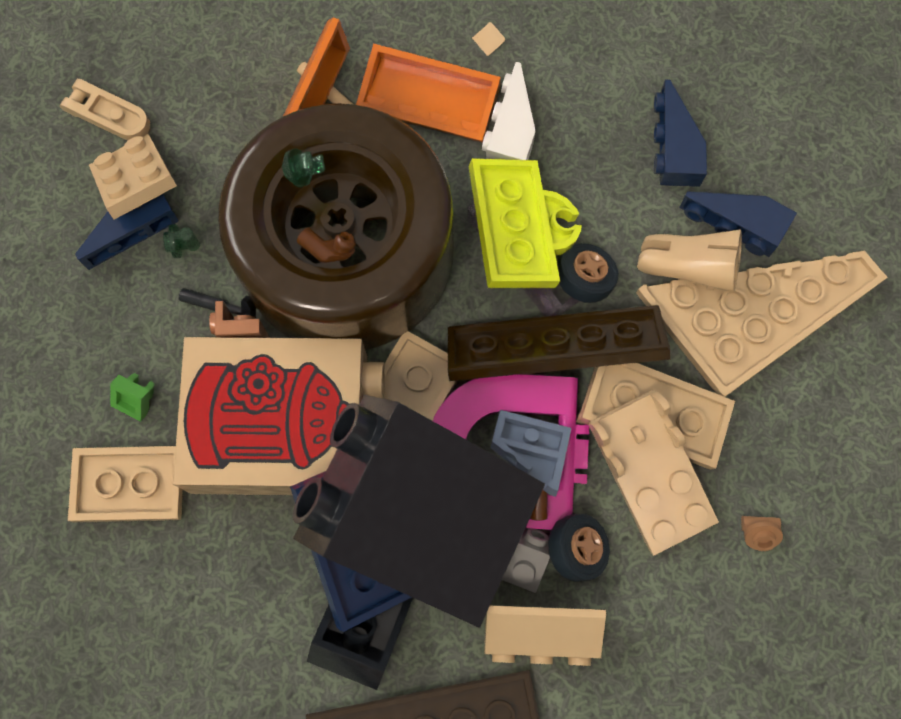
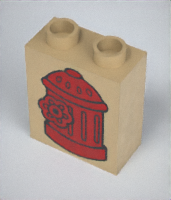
(264, 410)

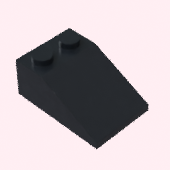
(361, 650)

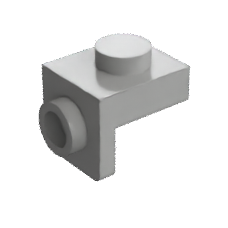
(528, 560)

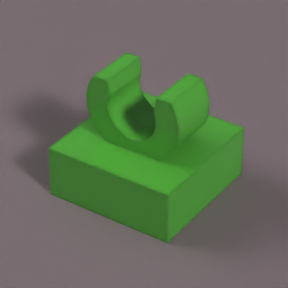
(131, 397)

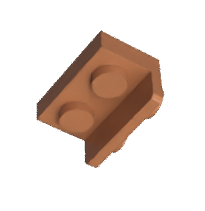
(241, 326)

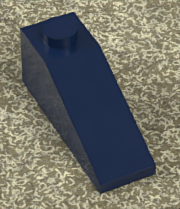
(119, 234)

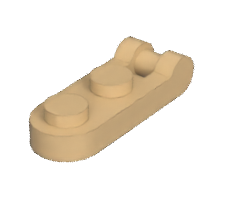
(106, 111)

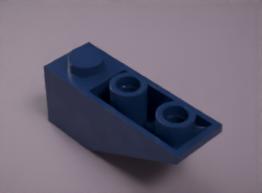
(682, 146)
(758, 217)

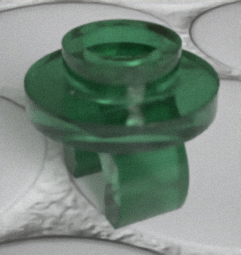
(300, 166)

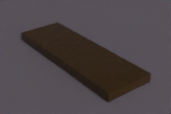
(557, 343)
(488, 698)

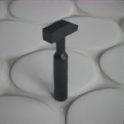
(208, 302)

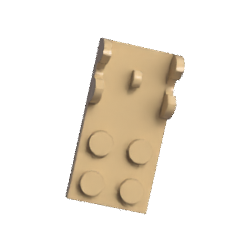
(694, 410)
(653, 471)

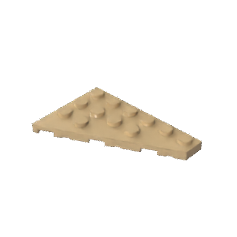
(771, 311)

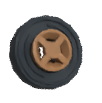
(587, 273)
(579, 547)

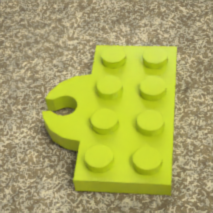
(519, 223)

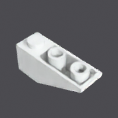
(514, 123)

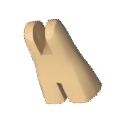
(698, 258)

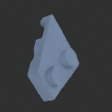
(532, 447)

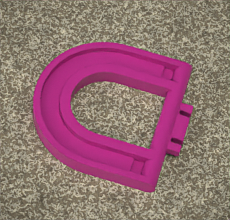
(525, 396)

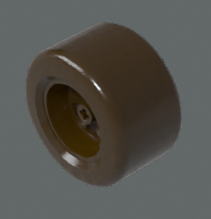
(366, 159)

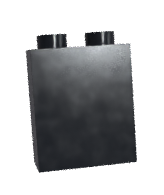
(416, 508)

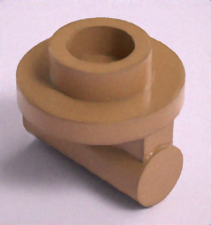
(762, 532)

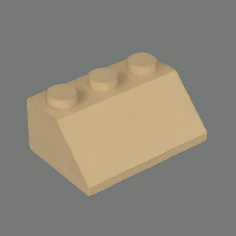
(544, 634)

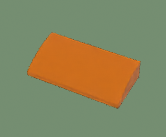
(321, 68)
(429, 92)

